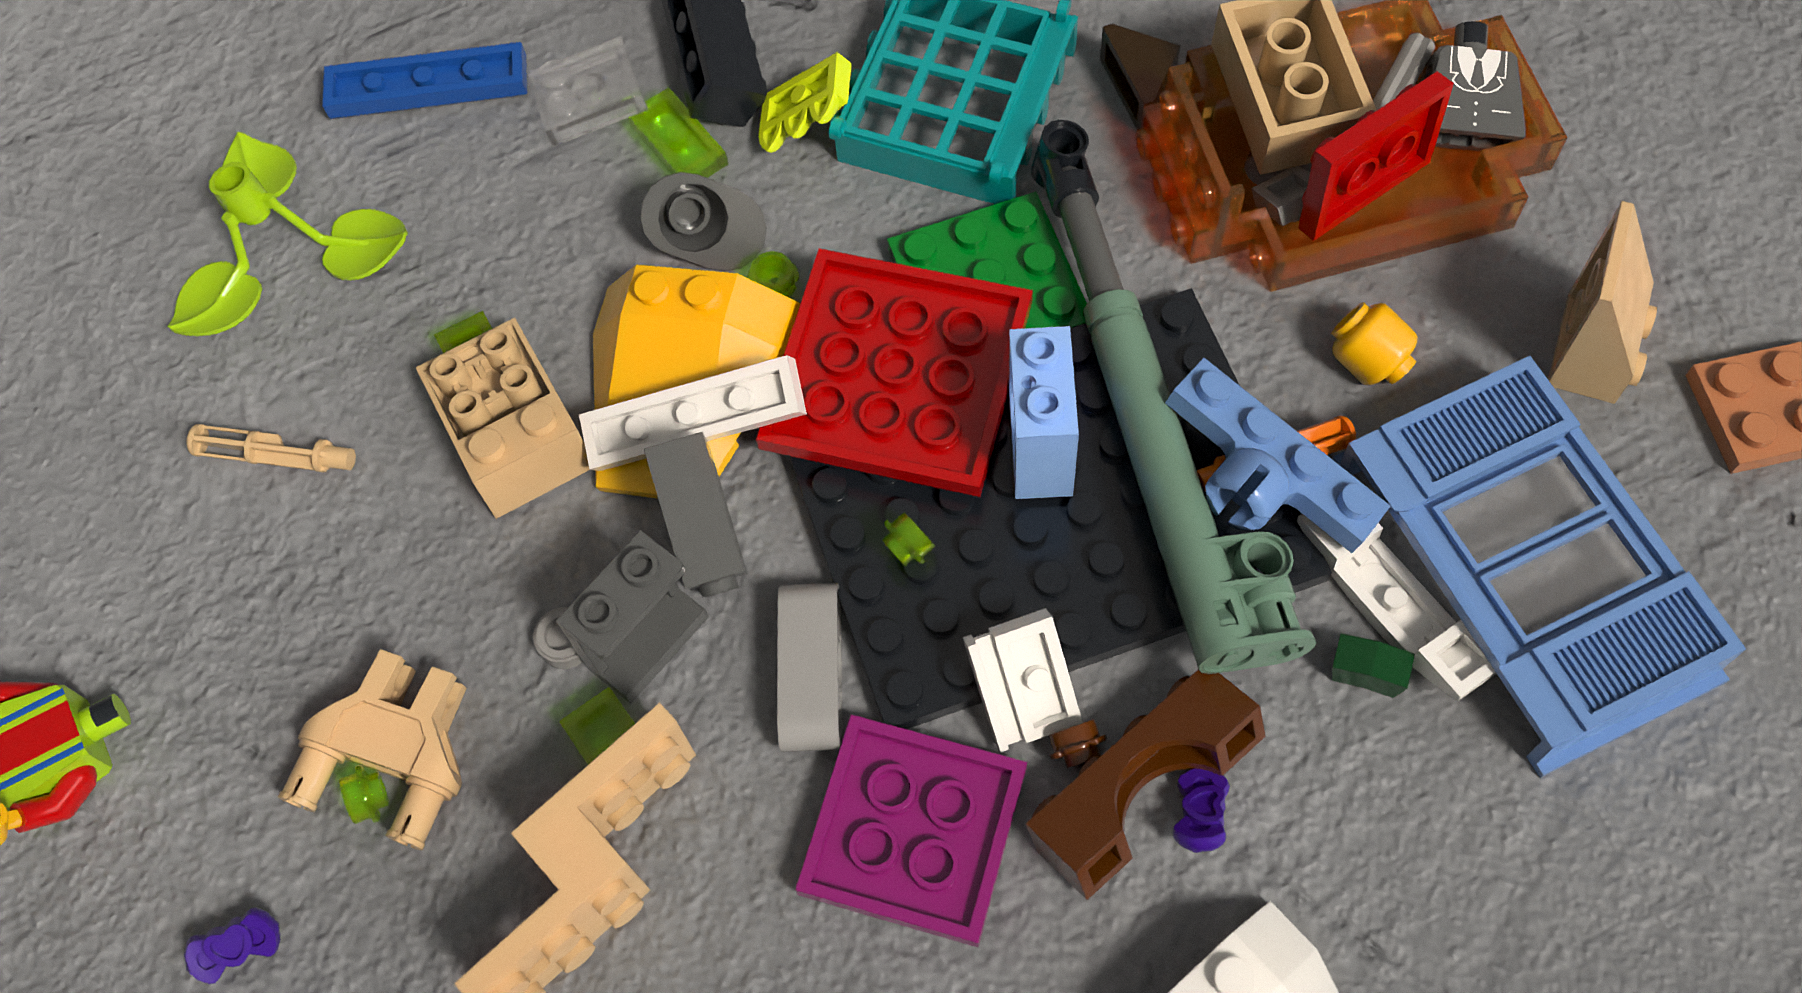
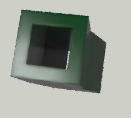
(1372, 665)

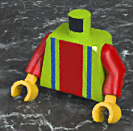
(51, 751)

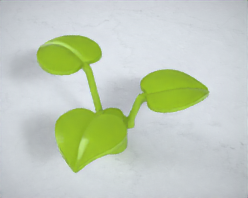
(247, 189)

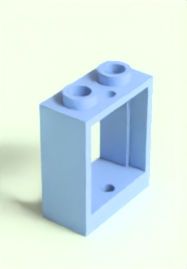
(1042, 412)

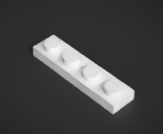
(712, 405)

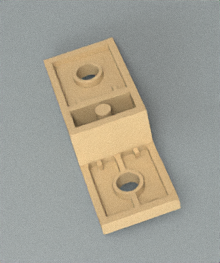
(572, 850)

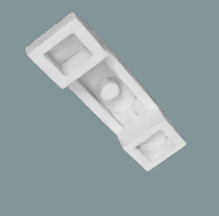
(1404, 611)

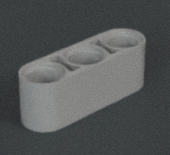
(809, 668)

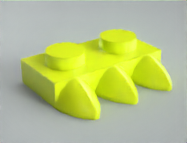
(803, 100)

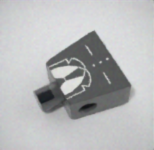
(1485, 95)

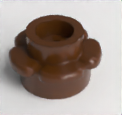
(1076, 743)

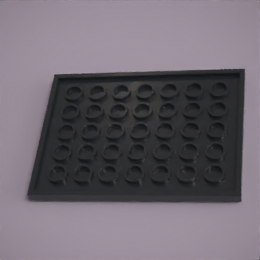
(1007, 557)

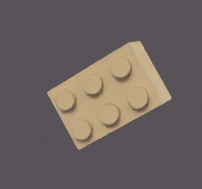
(1288, 76)

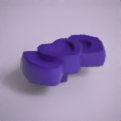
(1202, 811)
(230, 945)

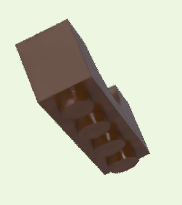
(1198, 725)

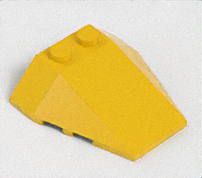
(675, 329)

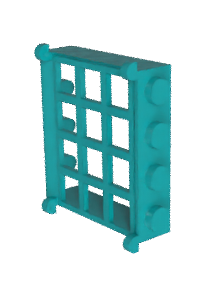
(990, 24)

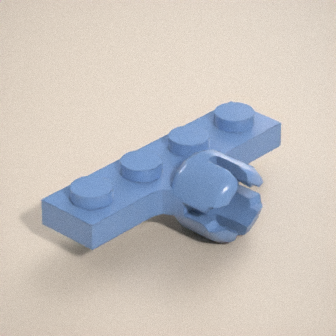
(1271, 462)

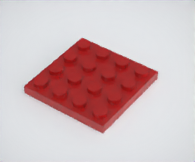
(900, 371)

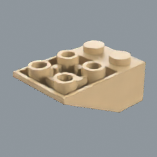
(504, 418)

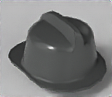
(703, 221)

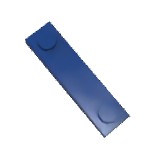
(425, 80)

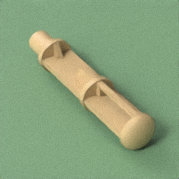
(270, 450)

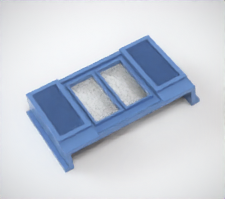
(1546, 561)

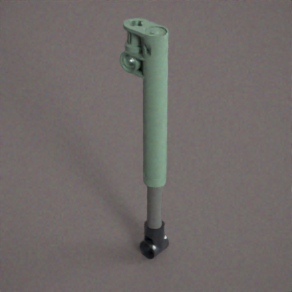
(1227, 607)

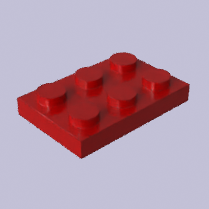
(1373, 155)

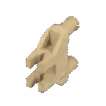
(385, 737)

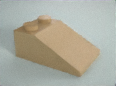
(1607, 315)

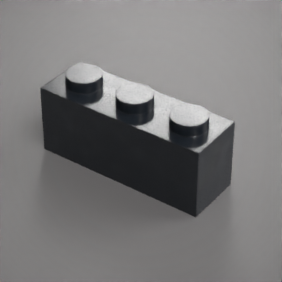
(716, 59)

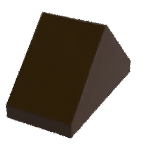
(1136, 67)

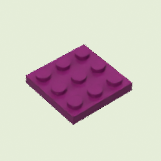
(913, 830)

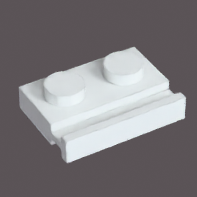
(1023, 679)

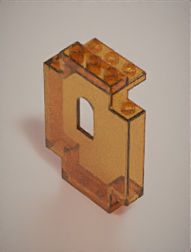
(1459, 196)

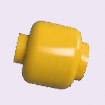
(1374, 344)

